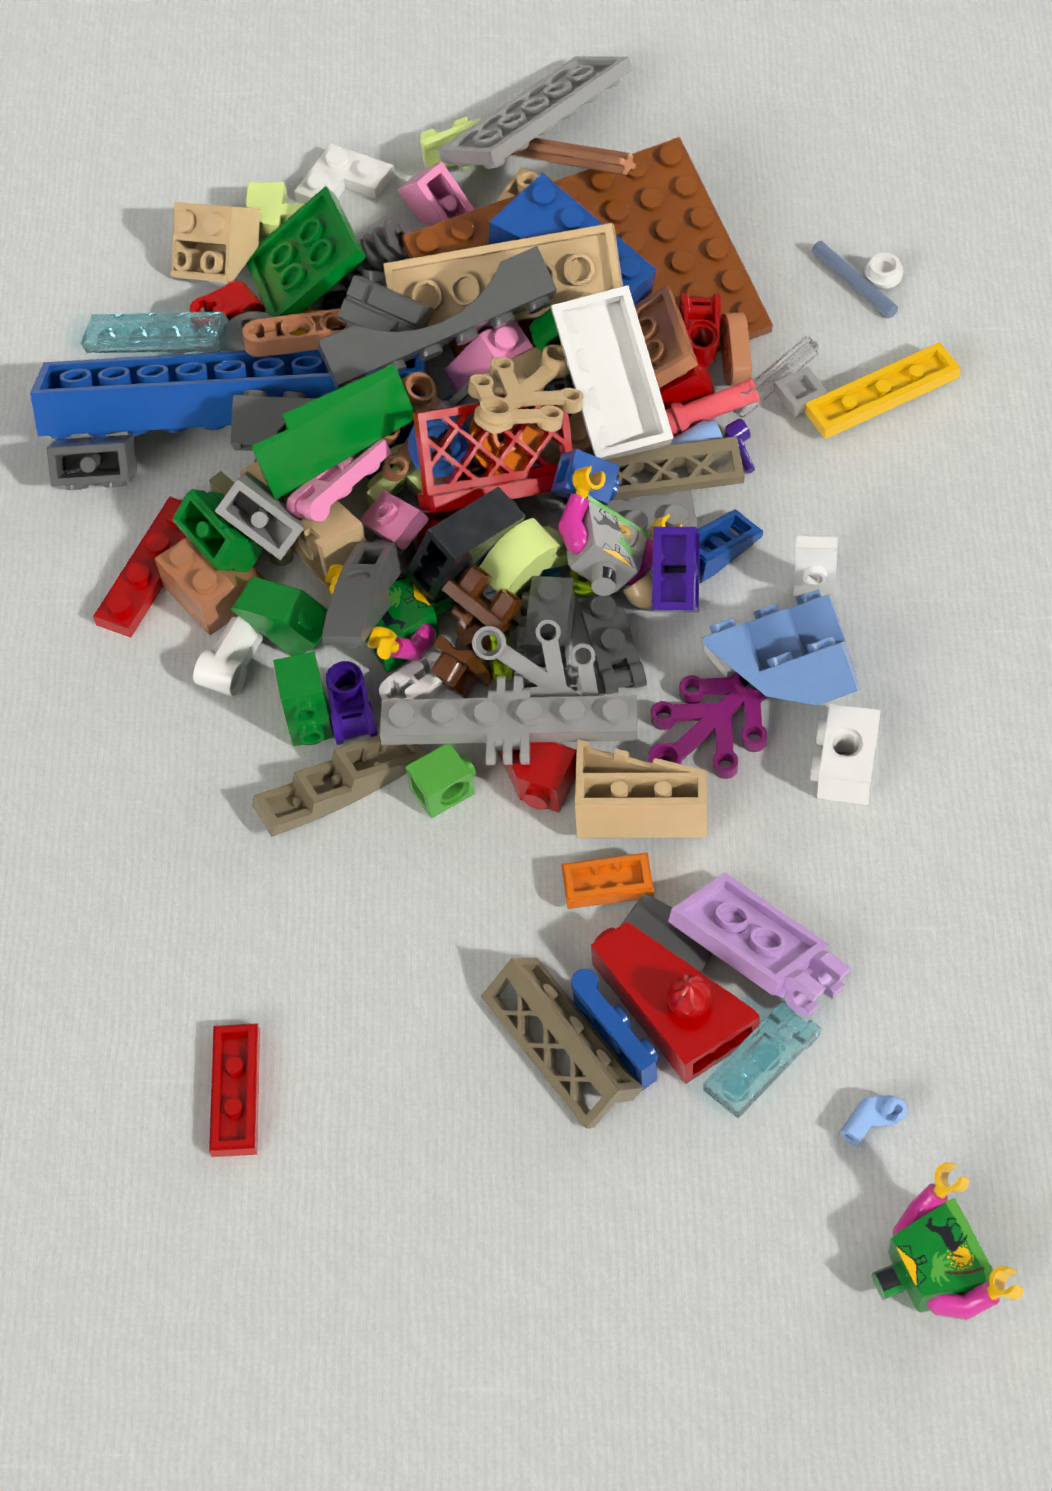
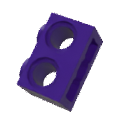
(676, 569)

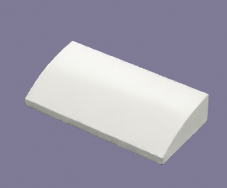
(613, 373)

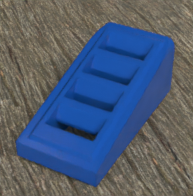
(723, 553)

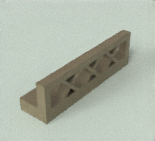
(707, 462)
(572, 1030)

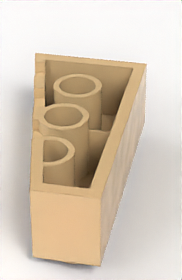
(325, 541)

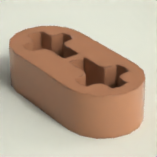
(735, 348)

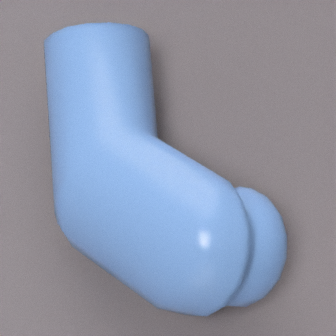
(872, 1113)

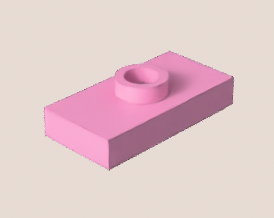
(394, 519)

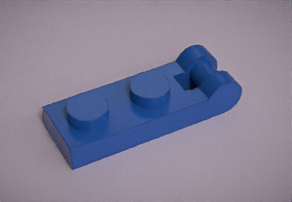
(614, 1028)

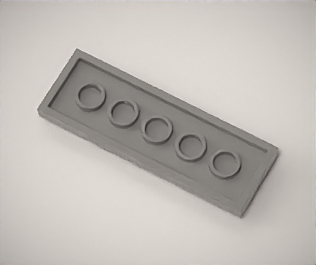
(534, 111)

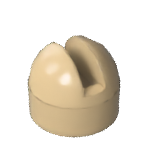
(641, 592)

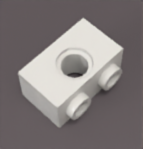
(849, 776)

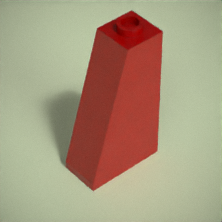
(639, 975)

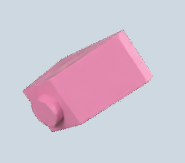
(434, 196)
(477, 356)

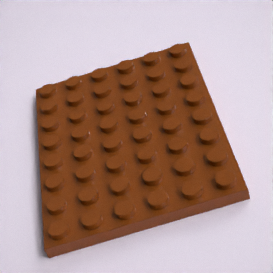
(656, 212)

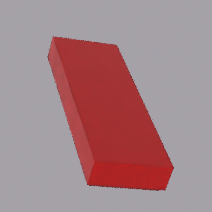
(235, 1090)

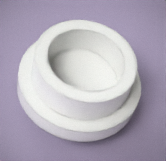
(884, 270)

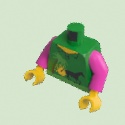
(406, 627)
(941, 1258)

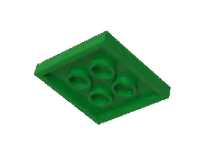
(305, 256)

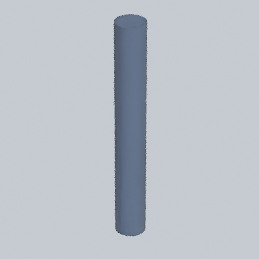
(855, 279)

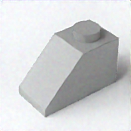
(258, 515)

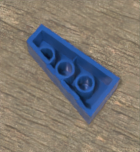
(548, 210)

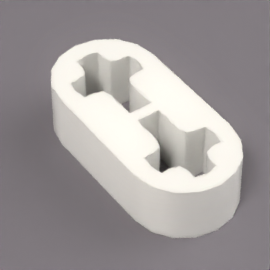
(413, 681)

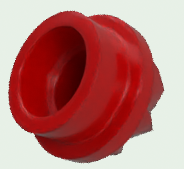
(689, 996)

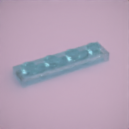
(155, 332)

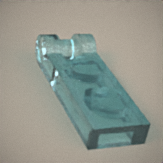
(760, 1059)

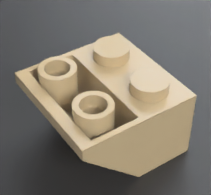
(212, 241)

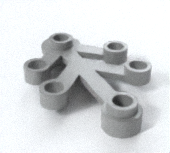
(547, 683)

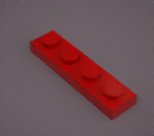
(140, 579)

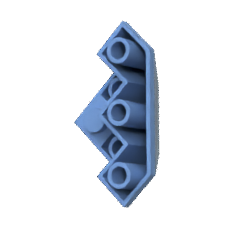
(790, 651)

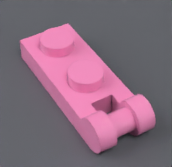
(318, 494)

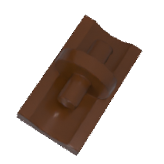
(469, 593)
(460, 665)

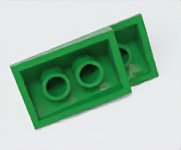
(333, 429)

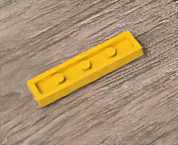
(882, 390)

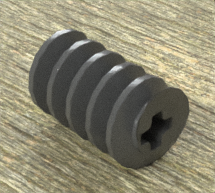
(379, 248)

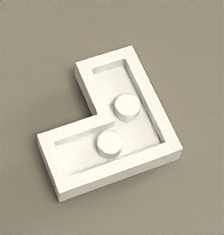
(343, 169)

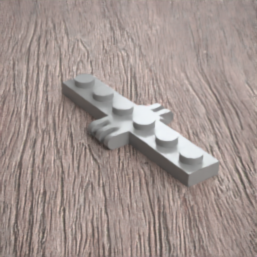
(508, 720)

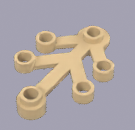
(500, 414)

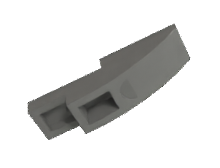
(362, 591)

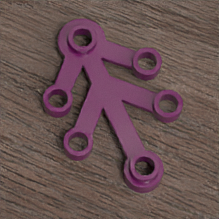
(711, 718)

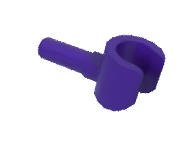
(741, 430)

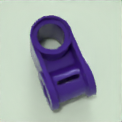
(350, 708)

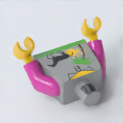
(602, 542)

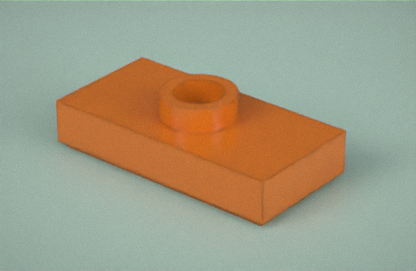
(607, 880)

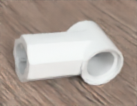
(226, 665)

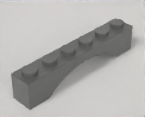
(516, 286)

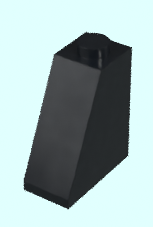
(461, 542)

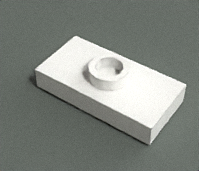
(815, 564)

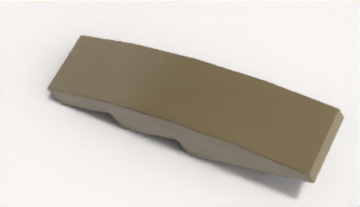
(332, 785)

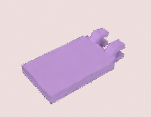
(761, 943)

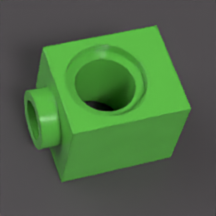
(441, 779)

